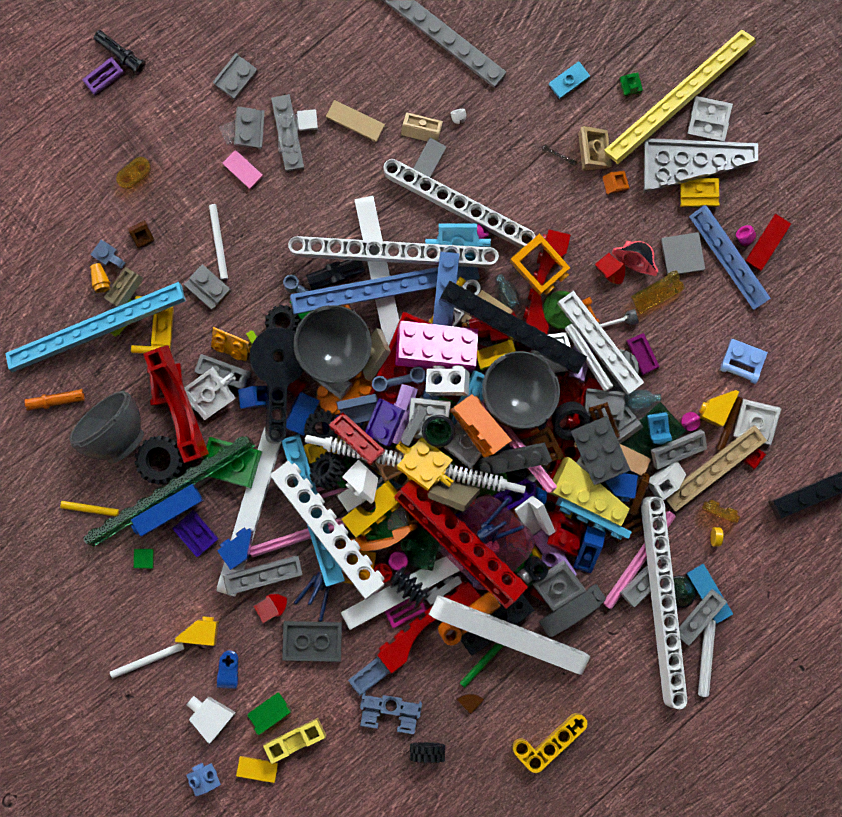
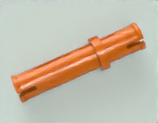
(47, 401)

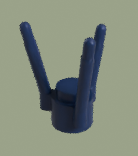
(489, 532)
(319, 584)

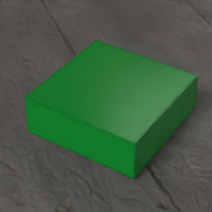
(143, 558)

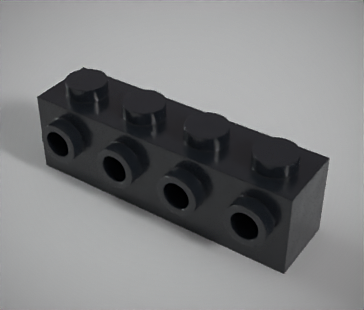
(513, 614)

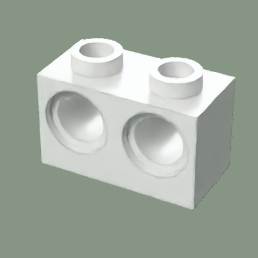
(447, 386)

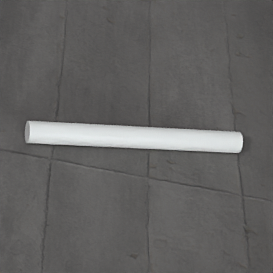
(218, 241)
(147, 660)

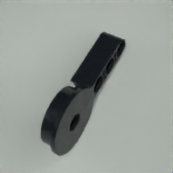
(276, 374)

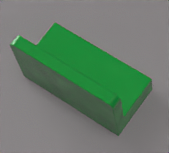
(269, 713)

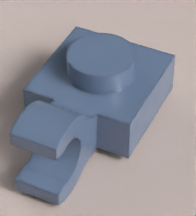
(106, 253)

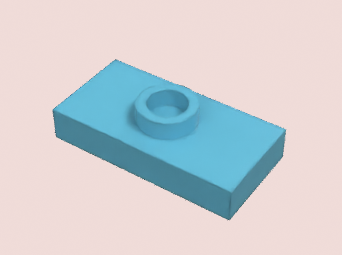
(569, 80)

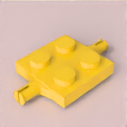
(424, 464)

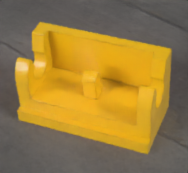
(490, 354)

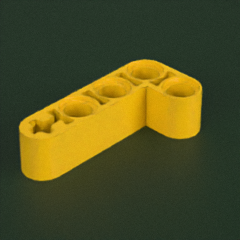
(552, 739)

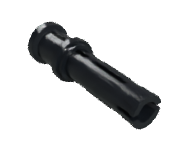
(126, 56)

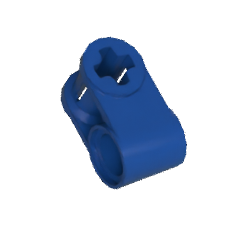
(228, 674)

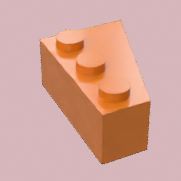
(480, 426)

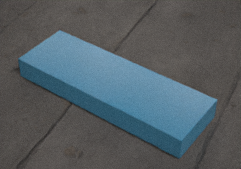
(703, 584)

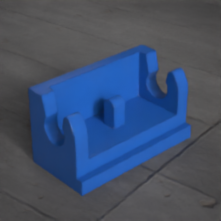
(299, 412)

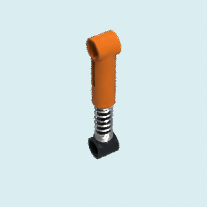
(489, 604)

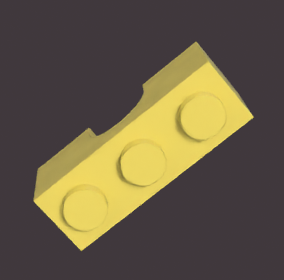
(294, 740)

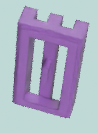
(108, 81)

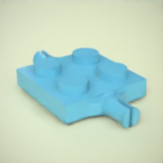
(459, 235)

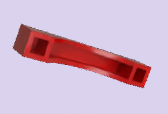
(534, 313)
(167, 376)
(397, 652)

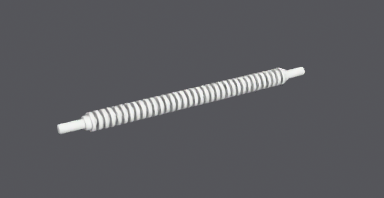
(502, 484)

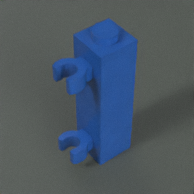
(166, 510)

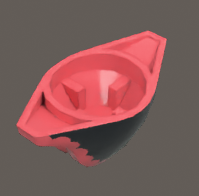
(637, 256)

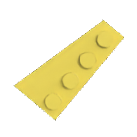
(577, 487)

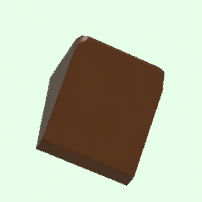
(141, 234)

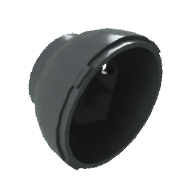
(109, 429)

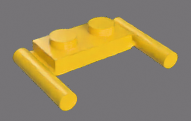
(161, 331)

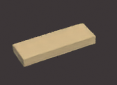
(355, 121)

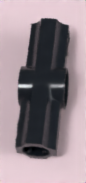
(334, 273)

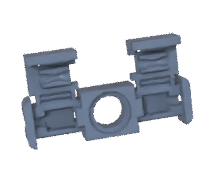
(407, 710)

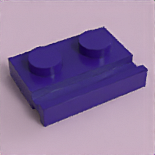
(384, 422)
(195, 533)

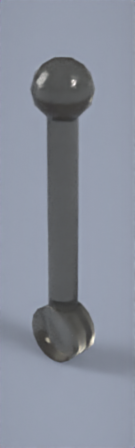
(545, 148)

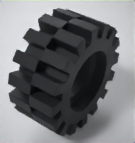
(282, 311)
(319, 417)
(327, 470)
(427, 752)

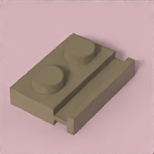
(123, 287)

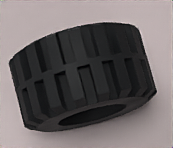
(145, 453)

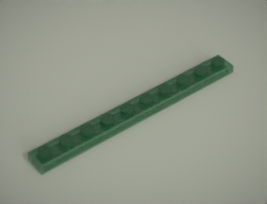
(175, 485)

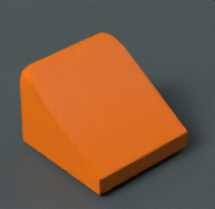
(615, 182)

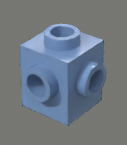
(203, 779)

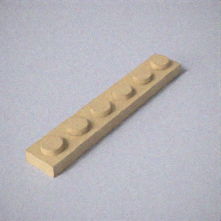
(716, 467)

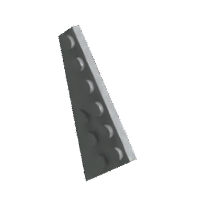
(680, 161)

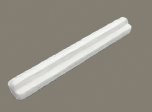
(591, 360)
(706, 659)

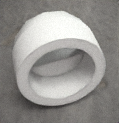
(457, 115)

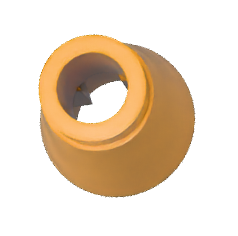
(99, 279)

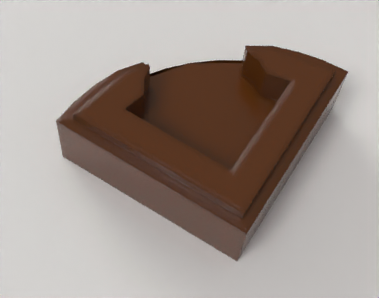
(470, 701)

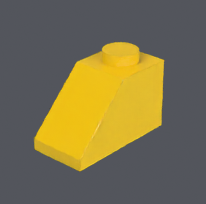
(718, 408)
(200, 632)

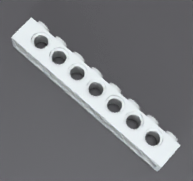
(291, 471)

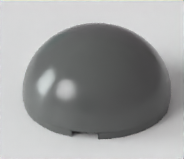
(332, 344)
(520, 390)

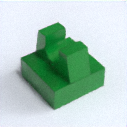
(631, 84)

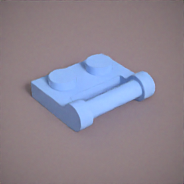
(745, 355)

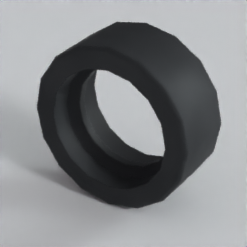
(564, 410)

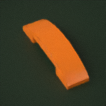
(398, 535)

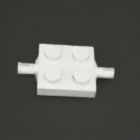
(209, 393)

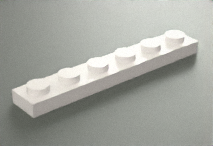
(600, 342)

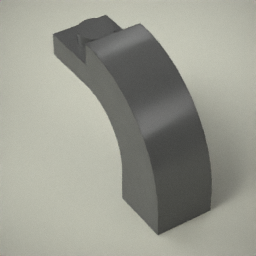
(573, 611)

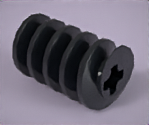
(409, 587)

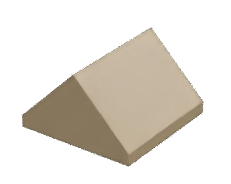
(592, 147)

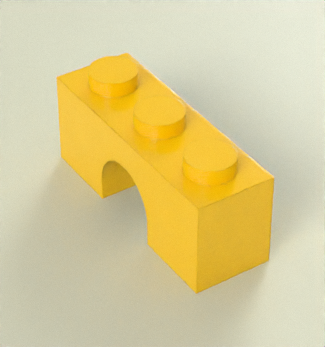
(359, 520)

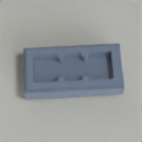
(369, 676)

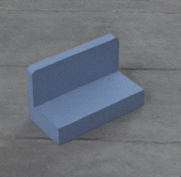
(359, 408)

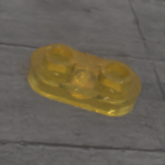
(132, 171)
(728, 514)

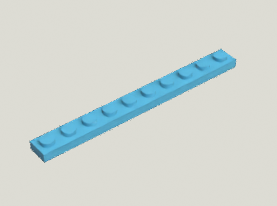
(95, 327)

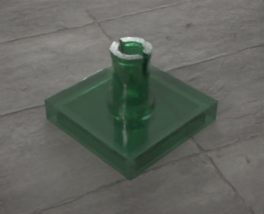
(420, 549)

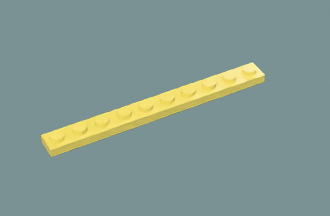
(680, 96)

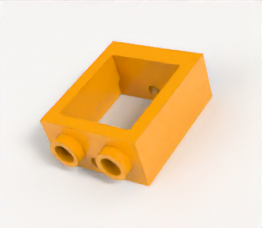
(526, 251)

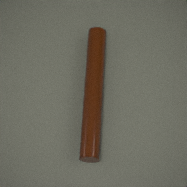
(730, 423)

